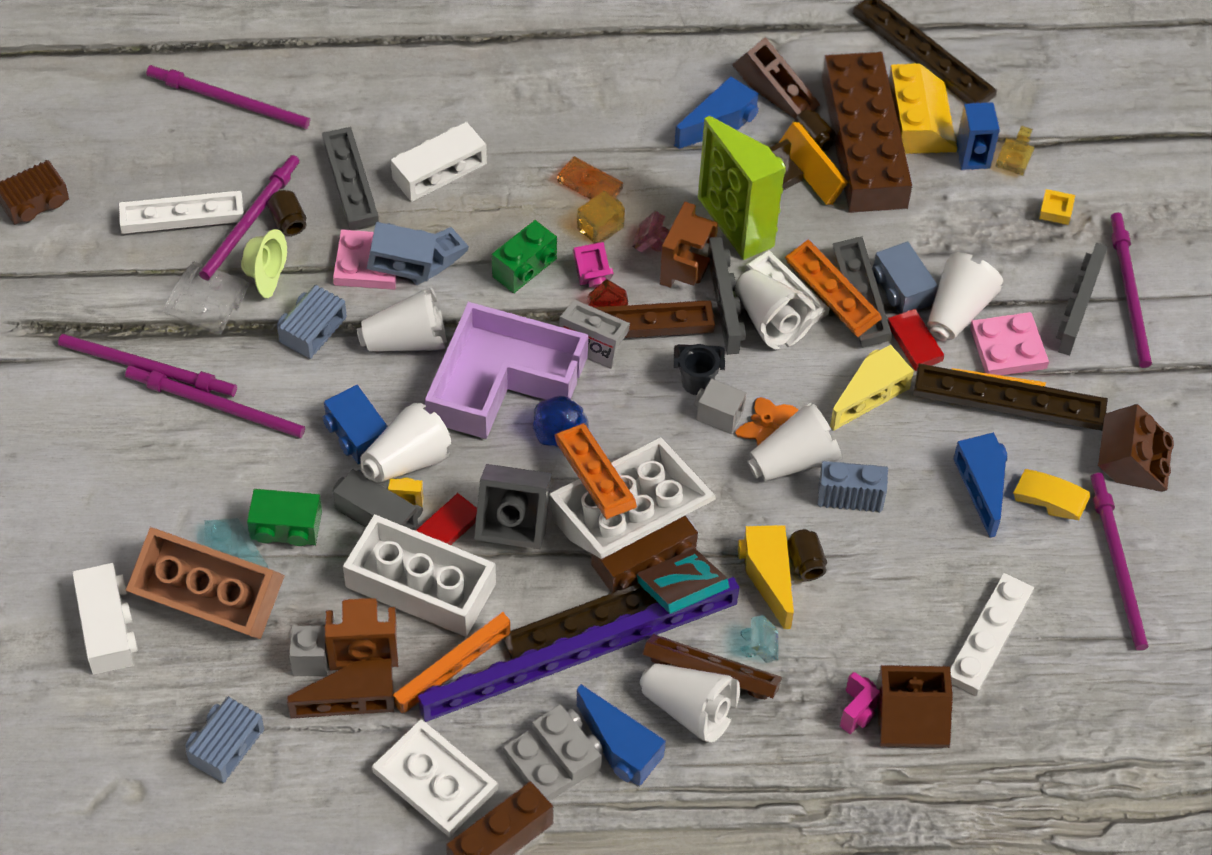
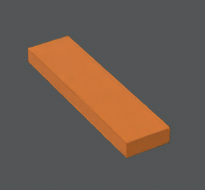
(833, 288)
(595, 471)
(453, 662)

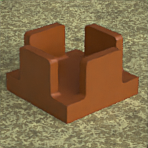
(676, 259)
(360, 634)

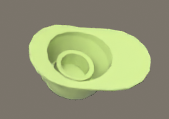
(265, 260)

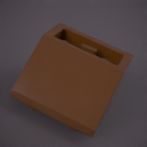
(1135, 449)
(914, 706)

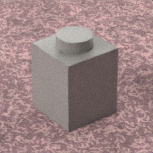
(720, 405)
(308, 651)

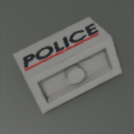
(603, 330)

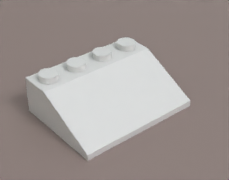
(662, 491)

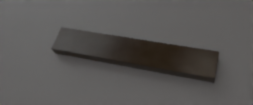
(924, 50)
(1010, 397)
(577, 620)

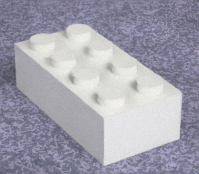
(420, 575)

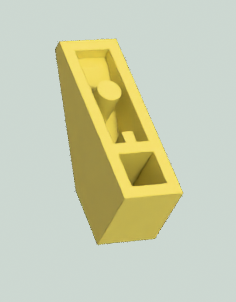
(878, 380)

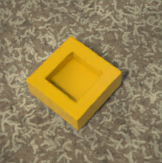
(1057, 207)
(408, 489)

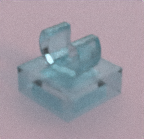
(763, 639)

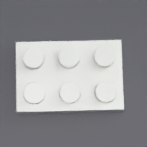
(435, 778)

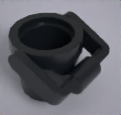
(698, 365)

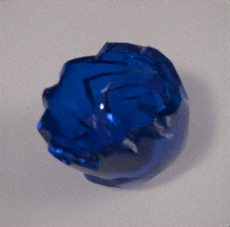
(556, 416)

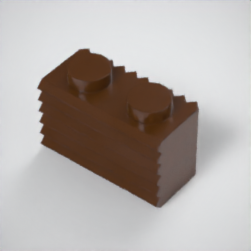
(32, 192)

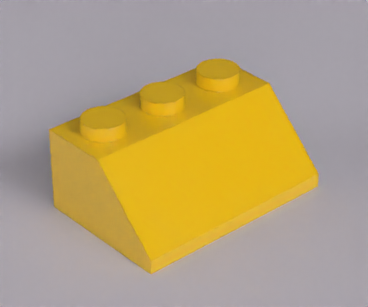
(921, 110)

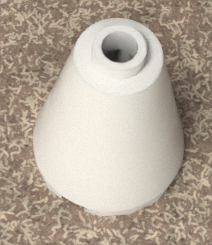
(962, 295)
(775, 308)
(405, 326)
(407, 445)
(795, 446)
(692, 697)

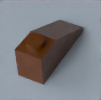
(774, 79)
(353, 690)

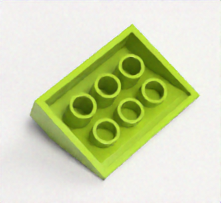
(740, 187)

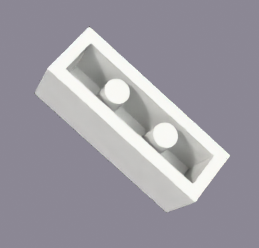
(438, 161)
(104, 618)

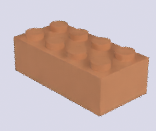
(205, 582)

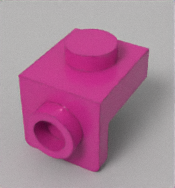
(592, 264)
(865, 701)

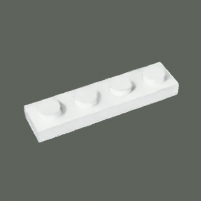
(181, 212)
(990, 634)

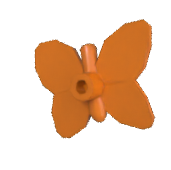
(766, 420)

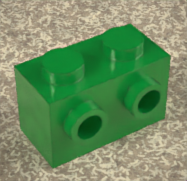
(524, 256)
(284, 517)

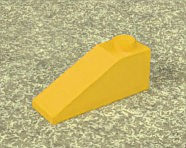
(768, 568)

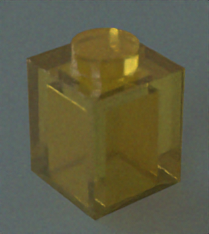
(601, 217)

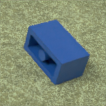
(977, 136)
(353, 421)

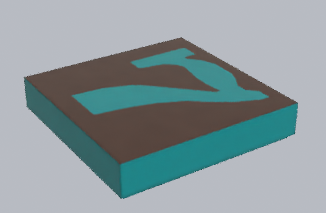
(682, 580)

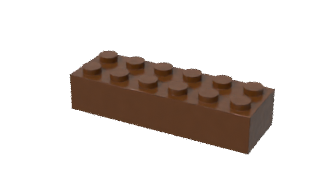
(866, 132)

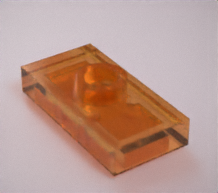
(588, 179)

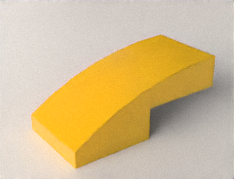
(1056, 494)

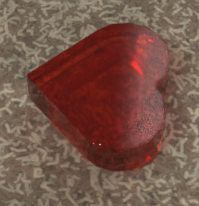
(607, 295)

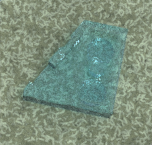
(232, 539)

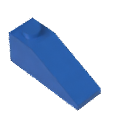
(730, 103)
(982, 468)
(625, 743)

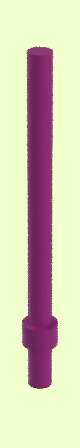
(177, 80)
(278, 180)
(1122, 242)
(201, 381)
(159, 382)
(1104, 506)

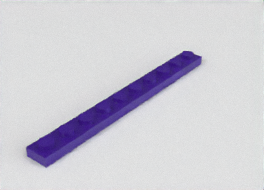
(566, 653)

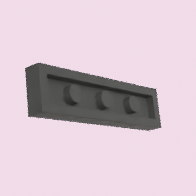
(350, 178)
(856, 267)
(727, 305)
(1077, 307)

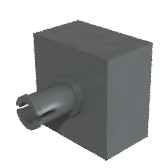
(512, 506)

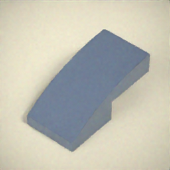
(447, 250)

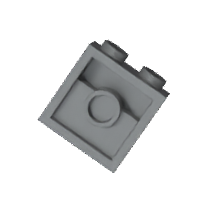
(555, 752)

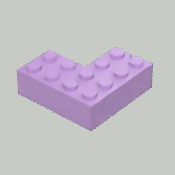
(501, 353)

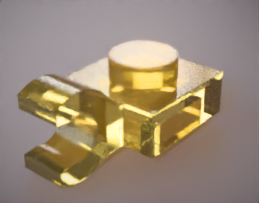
(1016, 154)

